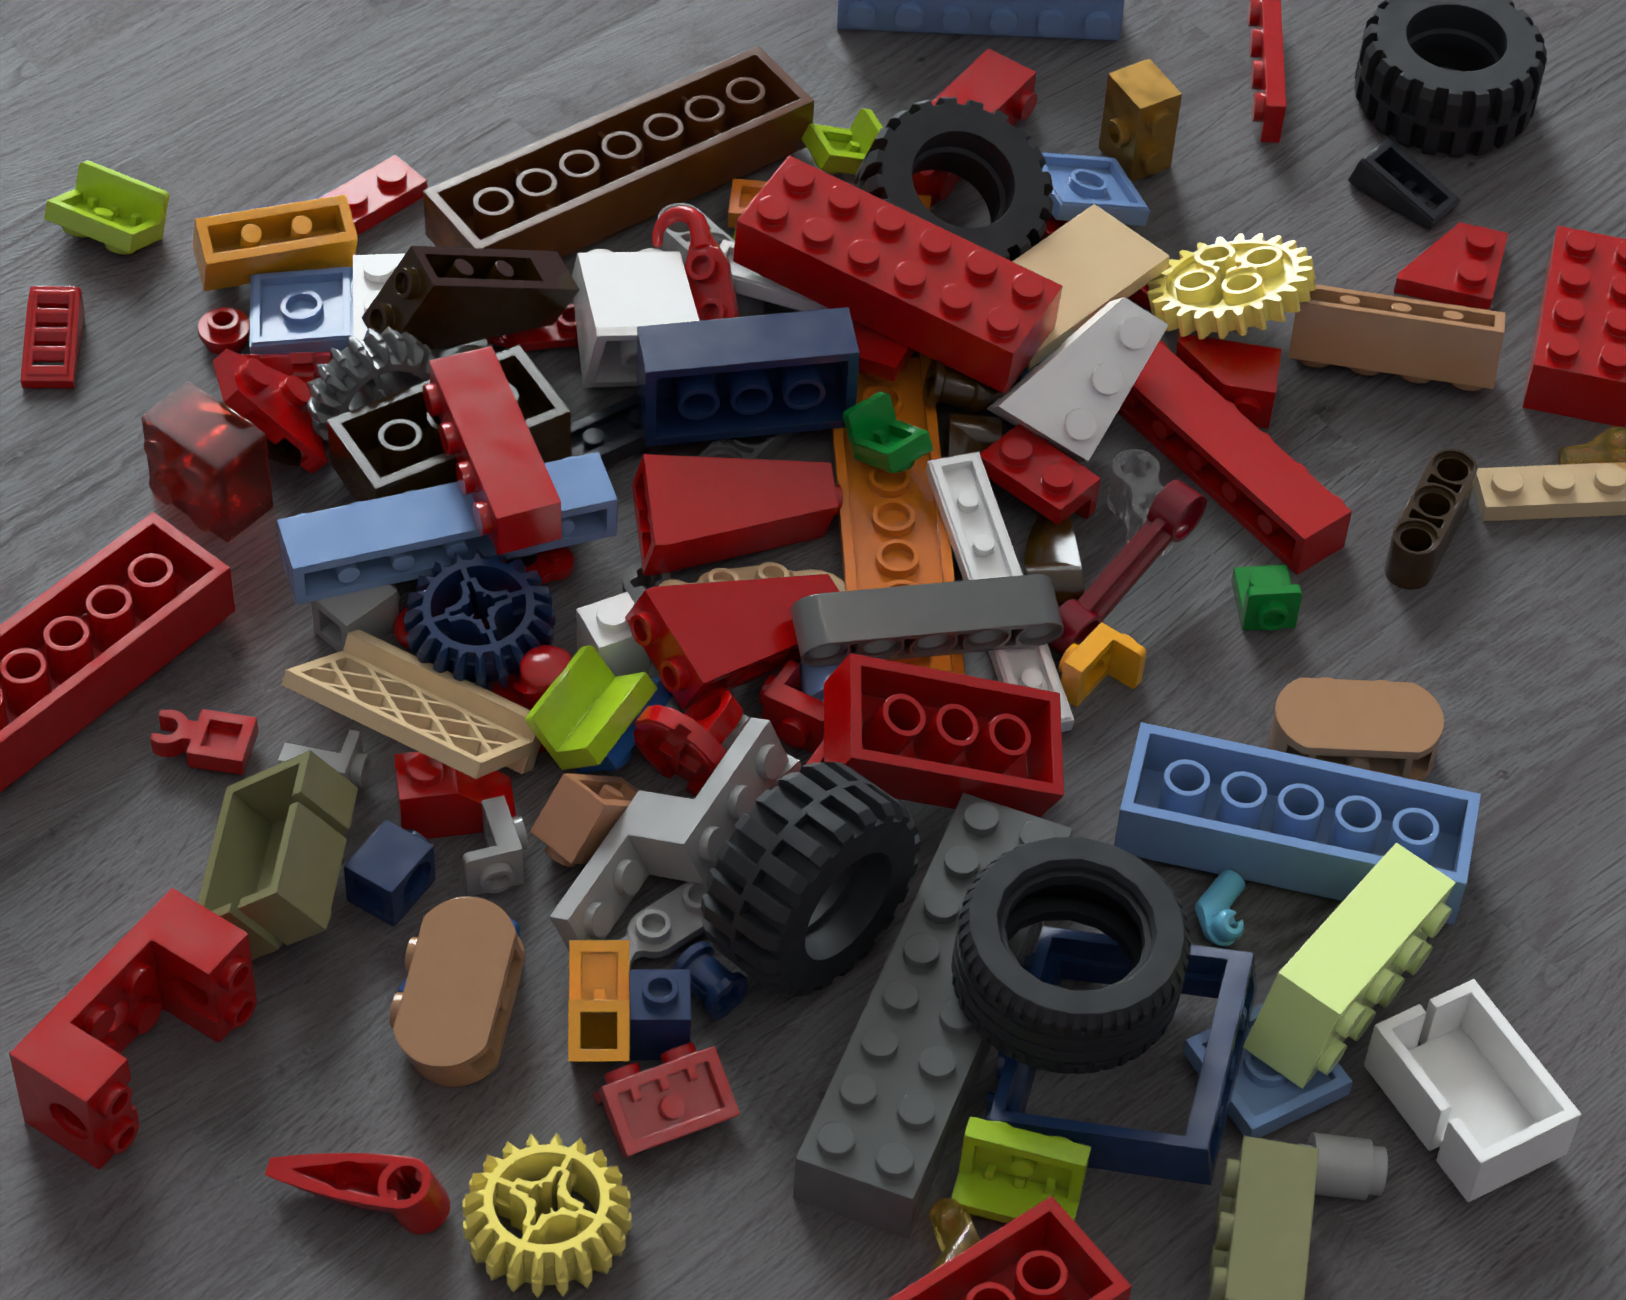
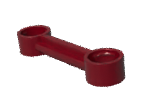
(1169, 519)

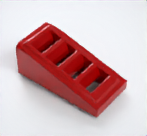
(52, 335)

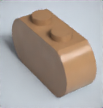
(1359, 724)
(458, 991)

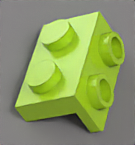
(110, 209)
(1015, 1169)

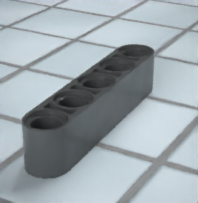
(927, 619)

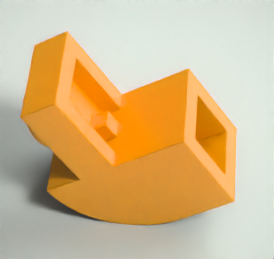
(599, 1000)

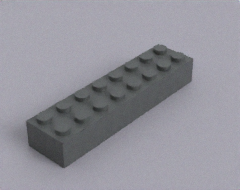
(913, 1047)

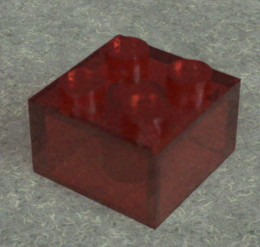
(207, 462)

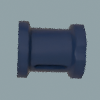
(711, 980)

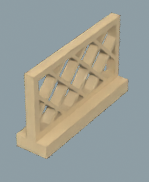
(419, 706)

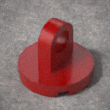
(688, 741)

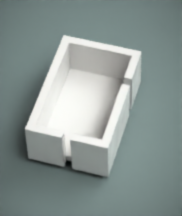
(1471, 1090)

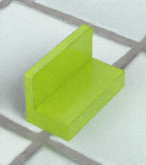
(587, 710)

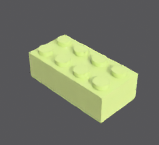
(1351, 967)

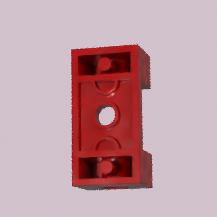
(72, 1060)

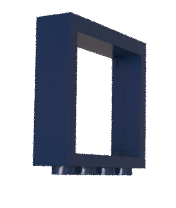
(1099, 959)

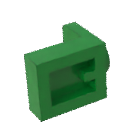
(1266, 597)

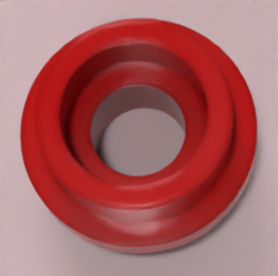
(224, 330)

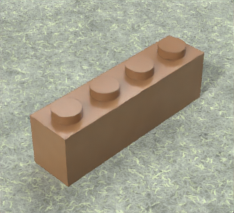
(1398, 337)

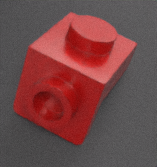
(793, 714)

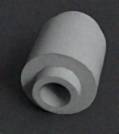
(1348, 1166)

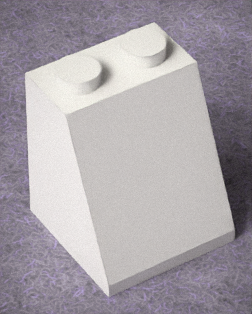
(615, 298)

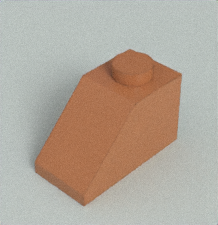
(581, 815)

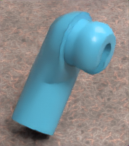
(1214, 909)

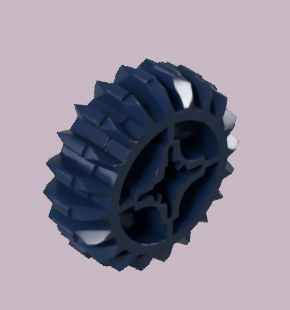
(499, 596)

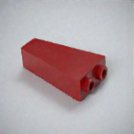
(720, 630)

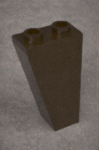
(471, 294)

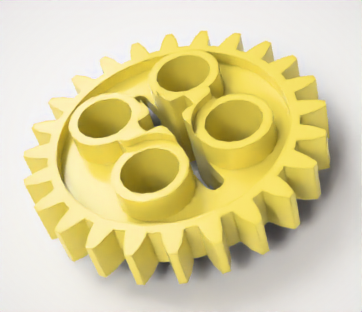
(1232, 286)

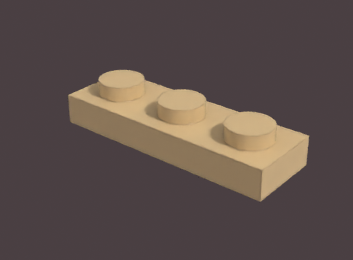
(1551, 491)

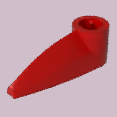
(370, 1182)

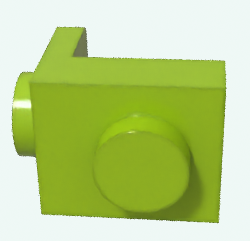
(842, 149)

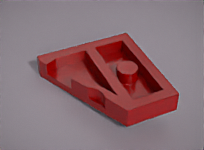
(1456, 268)
(271, 403)

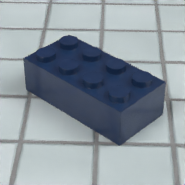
(746, 376)

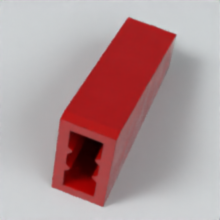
(727, 507)

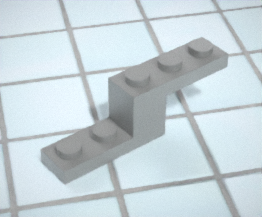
(670, 835)

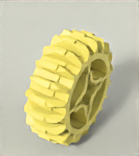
(560, 1243)

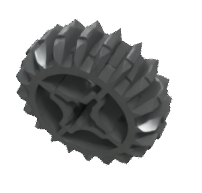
(365, 374)

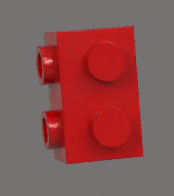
(1041, 475)

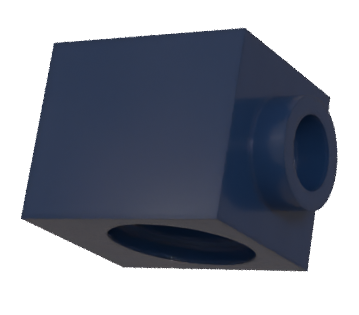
(390, 872)
(659, 1012)

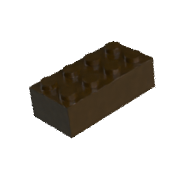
(398, 445)

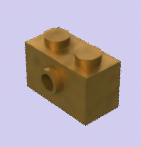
(1140, 119)

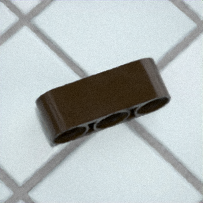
(1430, 519)

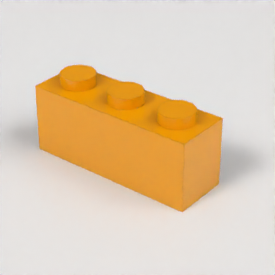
(274, 240)

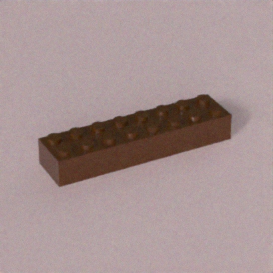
(626, 161)

